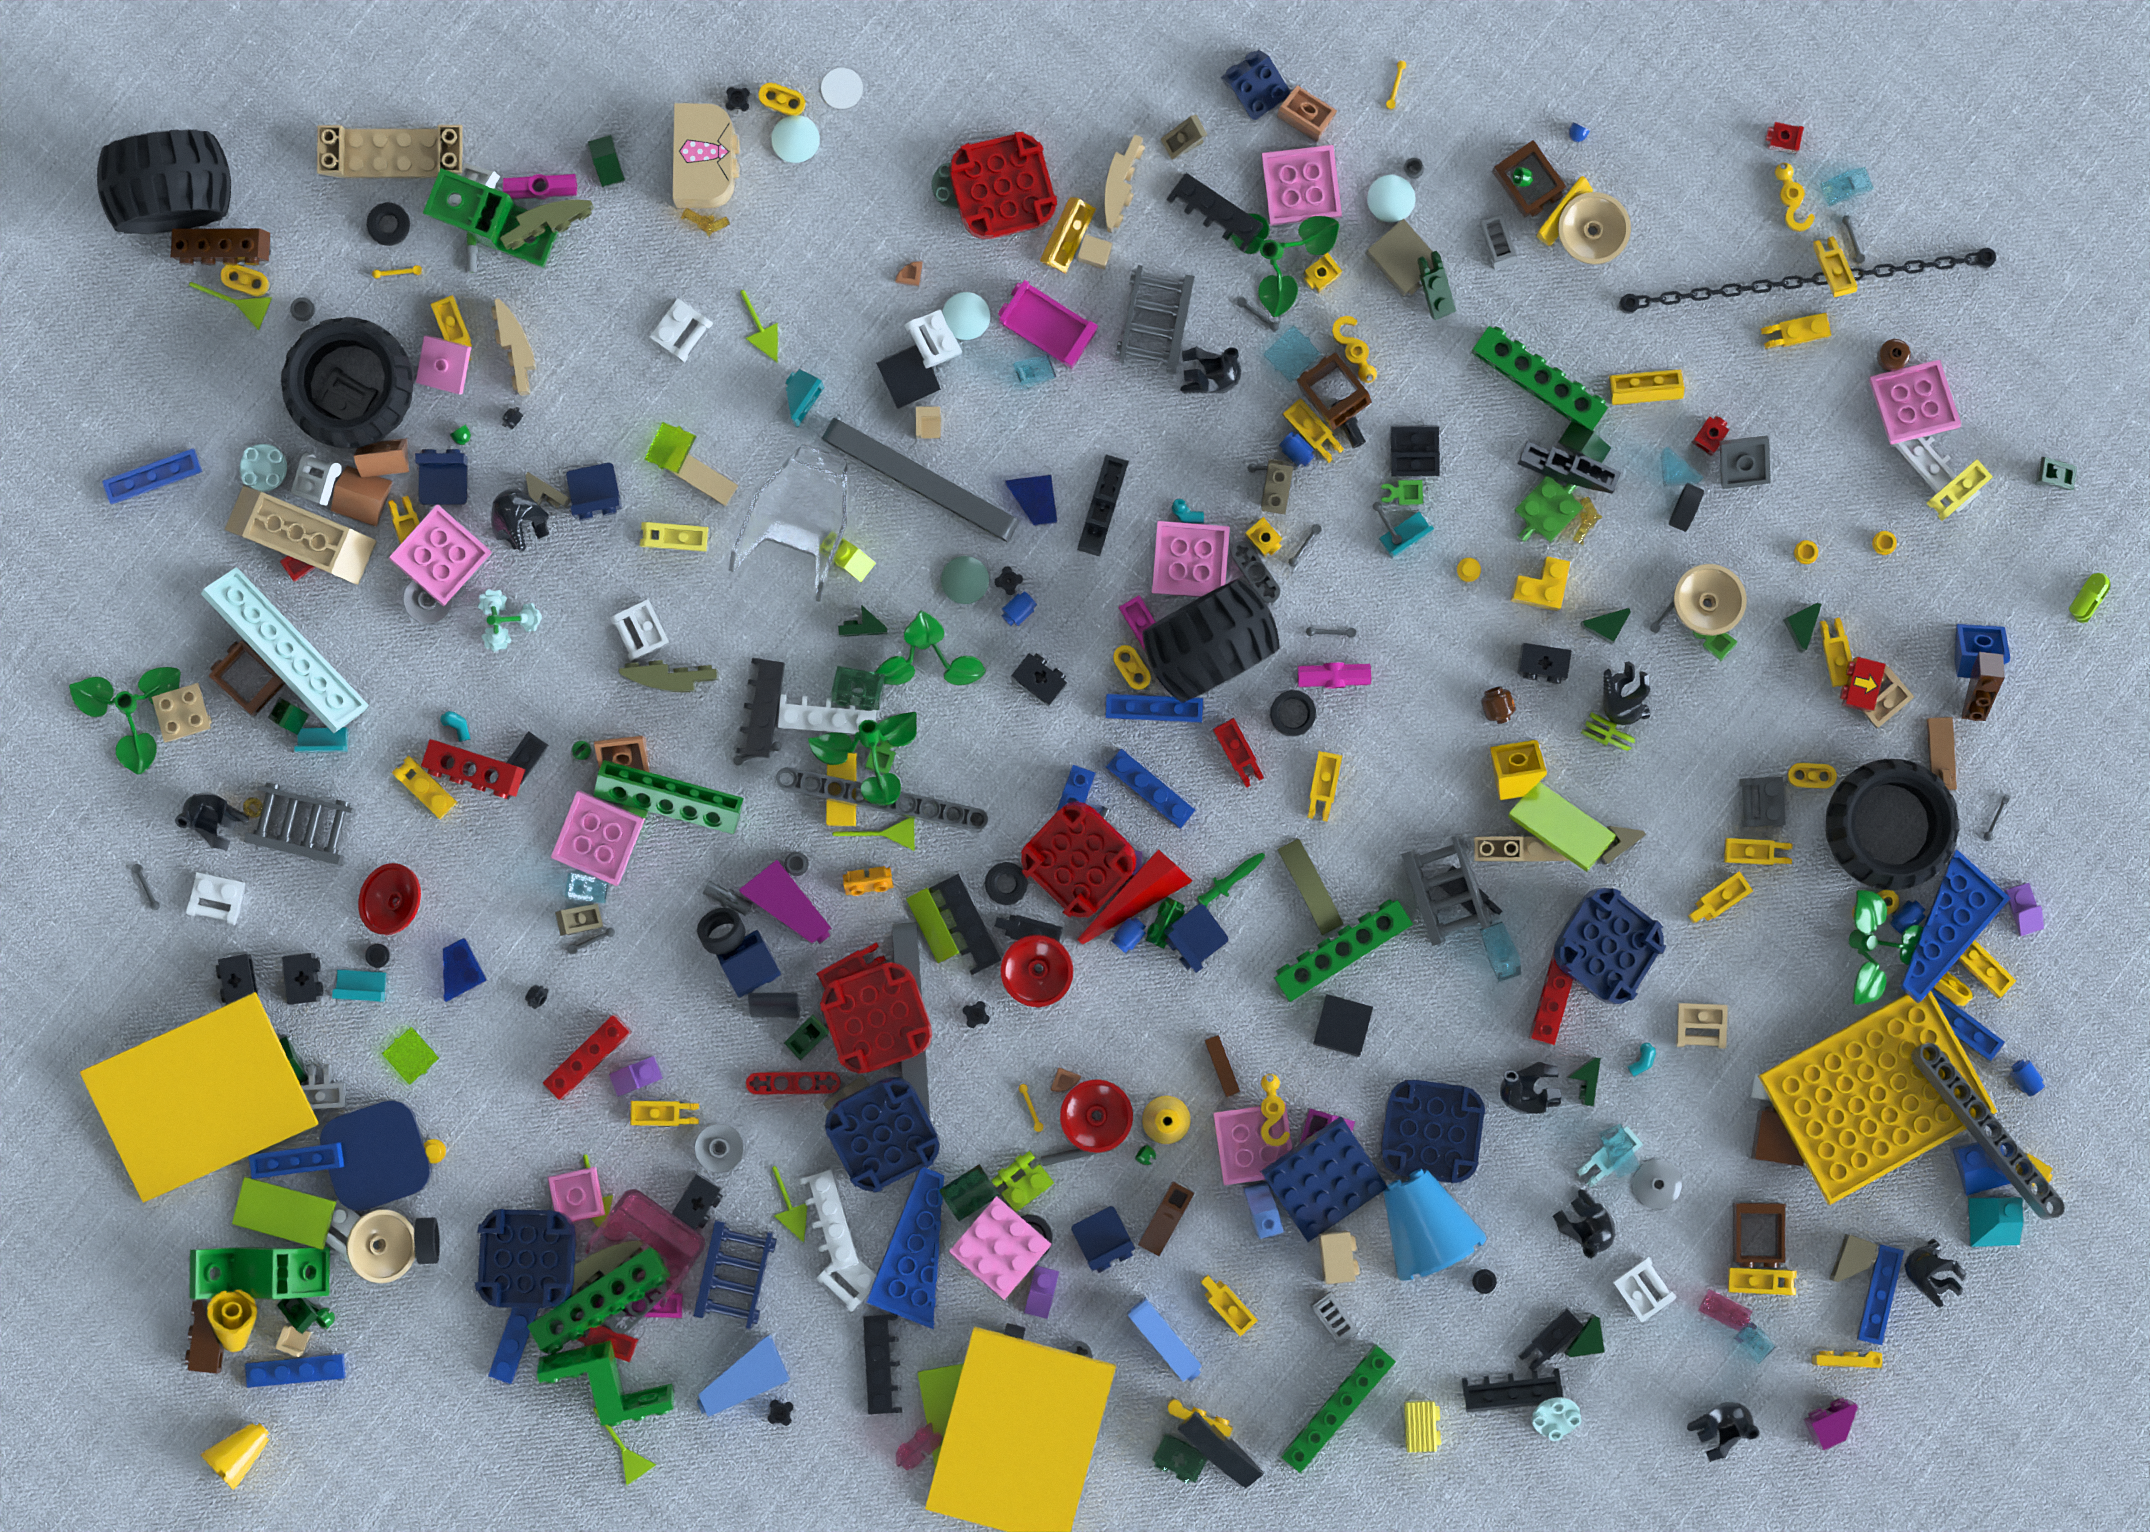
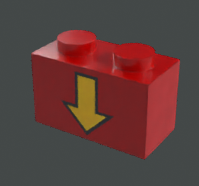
(1862, 684)

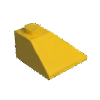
(1517, 768)

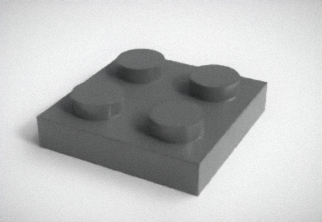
(1745, 462)

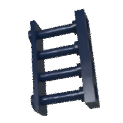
(717, 1257)

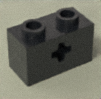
(1557, 658)
(1047, 691)
(241, 967)
(293, 968)
(698, 1188)

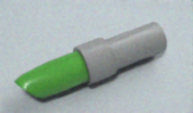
(471, 252)

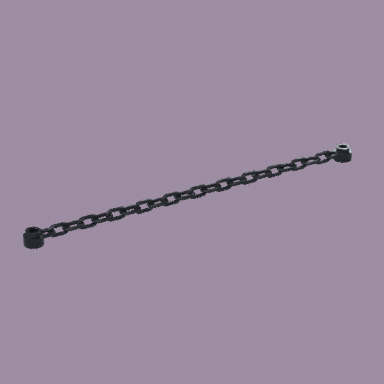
(1978, 258)

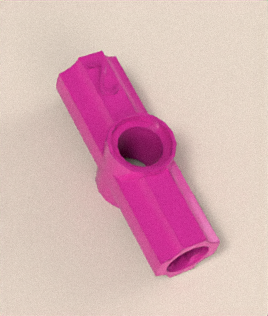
(555, 186)
(1334, 675)

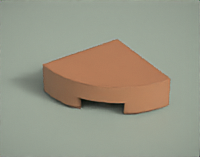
(910, 274)
(1064, 1080)

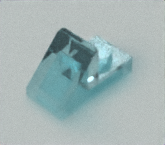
(1619, 1150)

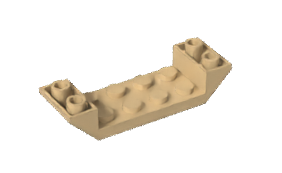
(388, 152)
(300, 534)

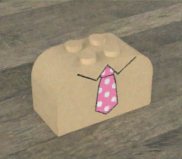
(703, 156)

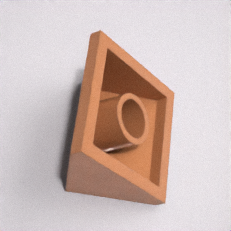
(1306, 113)
(382, 458)
(360, 497)
(624, 751)

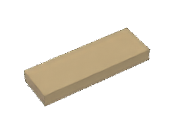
(707, 480)

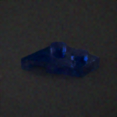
(1035, 498)
(460, 970)

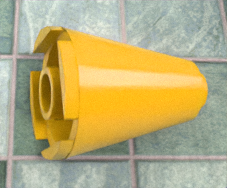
(1153, 1119)
(232, 1318)
(236, 1453)

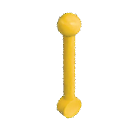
(1390, 104)
(417, 270)
(1023, 1088)

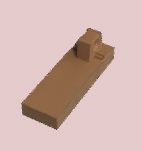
(1942, 750)

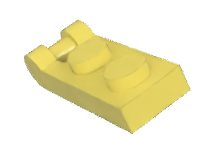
(1960, 489)
(675, 536)

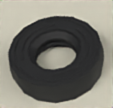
(398, 234)
(991, 883)

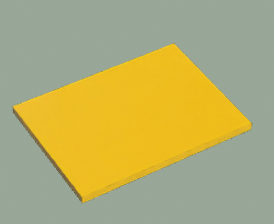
(199, 1097)
(1862, 1102)
(1019, 1435)

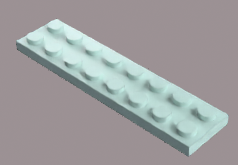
(284, 649)

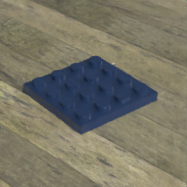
(1324, 1179)

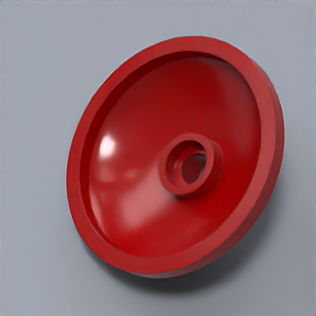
(380, 899)
(1032, 986)
(1099, 1134)

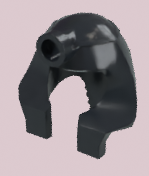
(1221, 371)
(510, 511)
(1629, 708)
(204, 812)
(1518, 1089)
(1593, 1233)
(1924, 1263)
(1733, 1423)

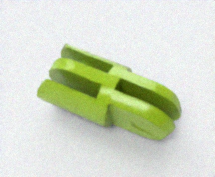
(2090, 597)
(1608, 733)

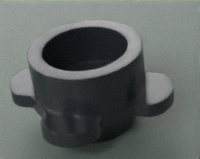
(732, 94)
(512, 417)
(1008, 574)
(536, 996)
(969, 1011)
(785, 1418)

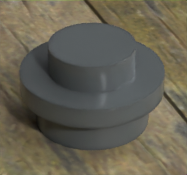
(302, 309)
(796, 864)

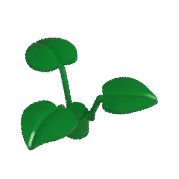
(1280, 292)
(923, 633)
(94, 696)
(897, 730)
(1868, 913)

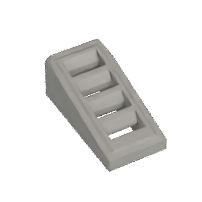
(1504, 260)
(1324, 1301)

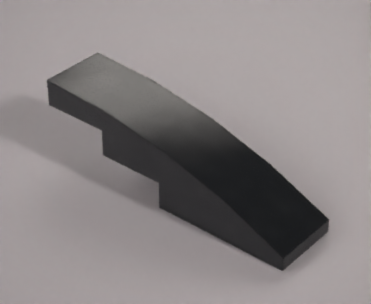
(1575, 470)
(1102, 505)
(1220, 1451)

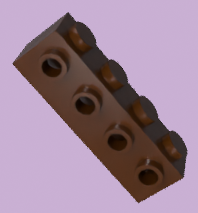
(220, 245)

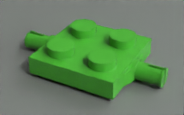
(1548, 509)

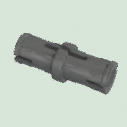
(742, 906)

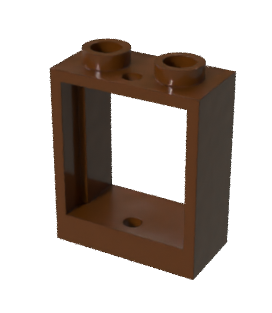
(1515, 159)
(1347, 407)
(220, 667)
(1759, 1208)

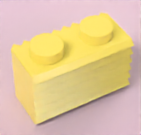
(1421, 1426)

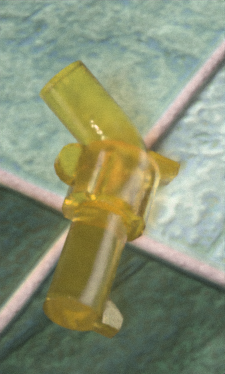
(705, 223)
(1588, 520)

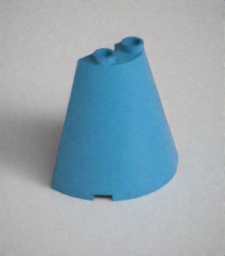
(1427, 1226)

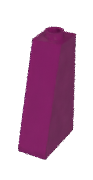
(784, 899)

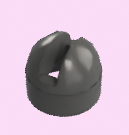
(1416, 164)

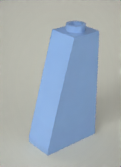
(1263, 1210)
(1165, 1340)
(749, 1376)

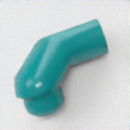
(1184, 514)
(457, 722)
(1646, 1060)

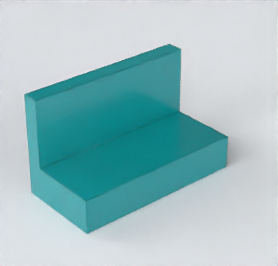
(1410, 530)
(322, 740)
(360, 985)

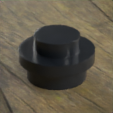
(377, 955)
(1484, 1281)

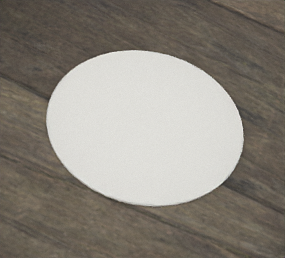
(842, 88)

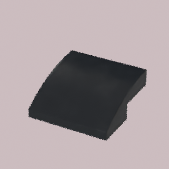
(907, 376)
(1415, 450)
(773, 1005)
(1343, 1025)

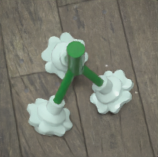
(496, 637)

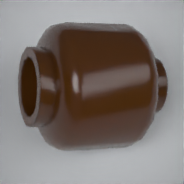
(1885, 355)
(1498, 705)

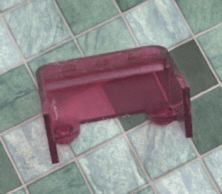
(658, 1229)

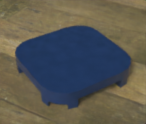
(1608, 946)
(1433, 1130)
(882, 1134)
(380, 1155)
(526, 1258)

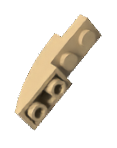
(1117, 191)
(513, 337)
(1514, 850)

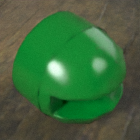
(1522, 177)
(461, 435)
(584, 754)
(1145, 1154)
(324, 1318)

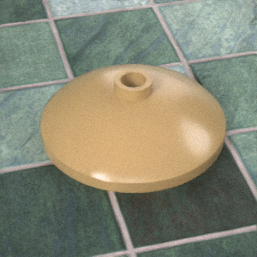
(1604, 215)
(1720, 588)
(395, 1247)

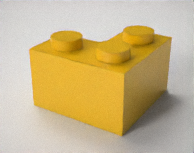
(1547, 590)

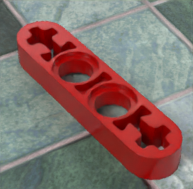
(793, 1083)

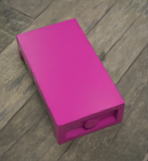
(1047, 324)

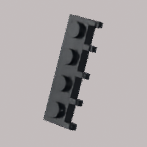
(1216, 209)
(763, 708)
(968, 922)
(879, 1364)
(1511, 1393)

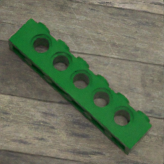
(1526, 378)
(668, 797)
(1398, 922)
(545, 1327)
(1337, 1408)

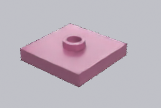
(443, 364)
(577, 1194)

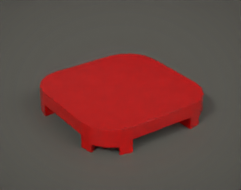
(1002, 186)
(1078, 859)
(876, 1018)

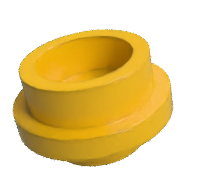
(1884, 543)
(1806, 552)
(1468, 569)
(435, 1150)

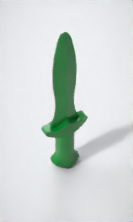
(1223, 885)

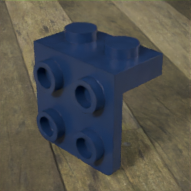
(1256, 84)
(442, 477)
(593, 491)
(1195, 937)
(1103, 1239)

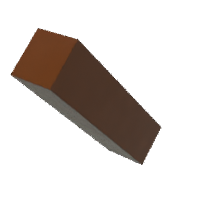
(1222, 1066)

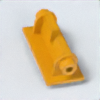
(879, 881)

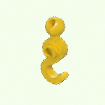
(1792, 196)
(1356, 350)
(1273, 1109)

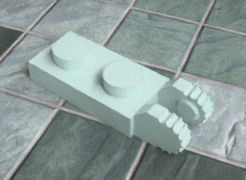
(1602, 1161)

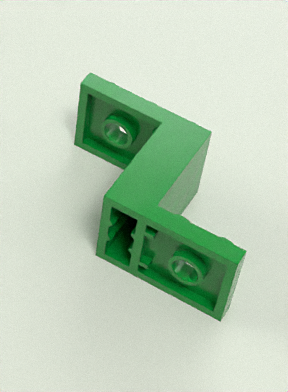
(485, 215)
(260, 1272)
(606, 1385)

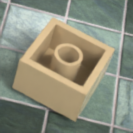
(1337, 1257)

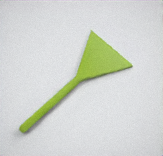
(253, 308)
(901, 833)
(633, 1463)

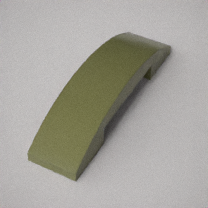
(1310, 886)

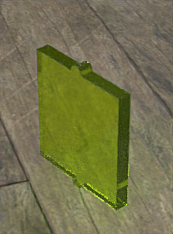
(670, 447)
(410, 1055)

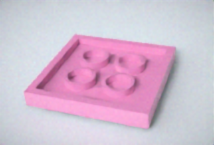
(1301, 184)
(1915, 402)
(440, 555)
(1189, 558)
(597, 838)
(1241, 1143)
(999, 1248)

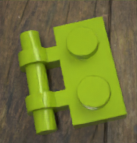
(1026, 1188)

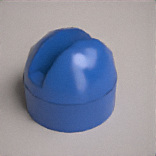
(1578, 132)

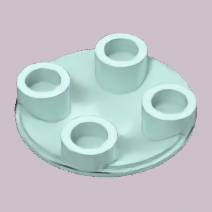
(795, 139)
(1391, 198)
(966, 315)
(263, 467)
(1556, 1418)

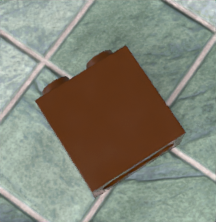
(1773, 1140)

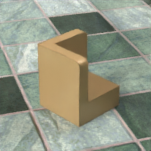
(1095, 252)
(928, 422)
(293, 1341)

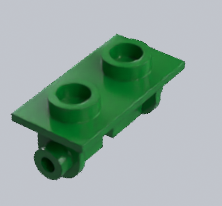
(1168, 912)

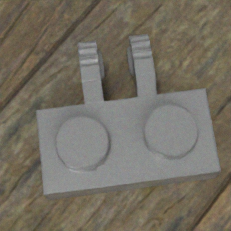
(324, 1095)

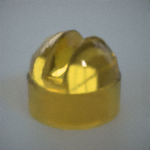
(257, 803)

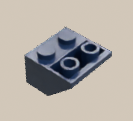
(749, 965)

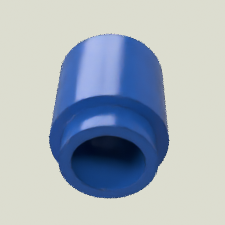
(1297, 449)
(1018, 609)
(1907, 915)
(1129, 934)
(2027, 1077)

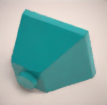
(802, 393)
(1995, 1221)

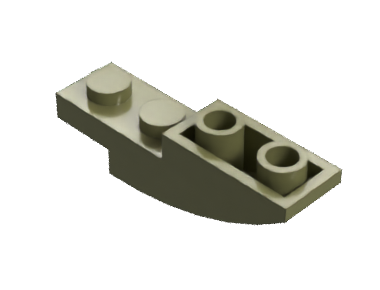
(555, 214)
(659, 677)
(605, 1261)

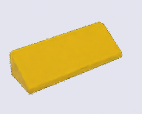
(1549, 231)
(1067, 234)
(1646, 387)
(838, 813)

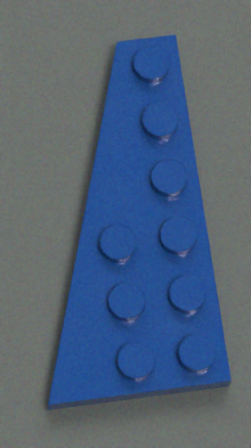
(1956, 918)
(910, 1264)

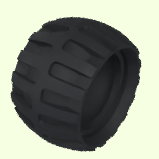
(163, 181)
(308, 353)
(1211, 640)
(1940, 814)

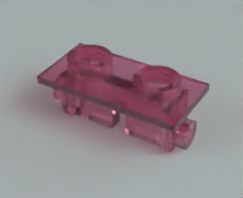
(1725, 1310)
(924, 1439)

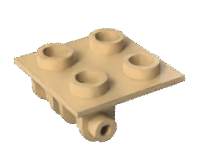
(181, 712)

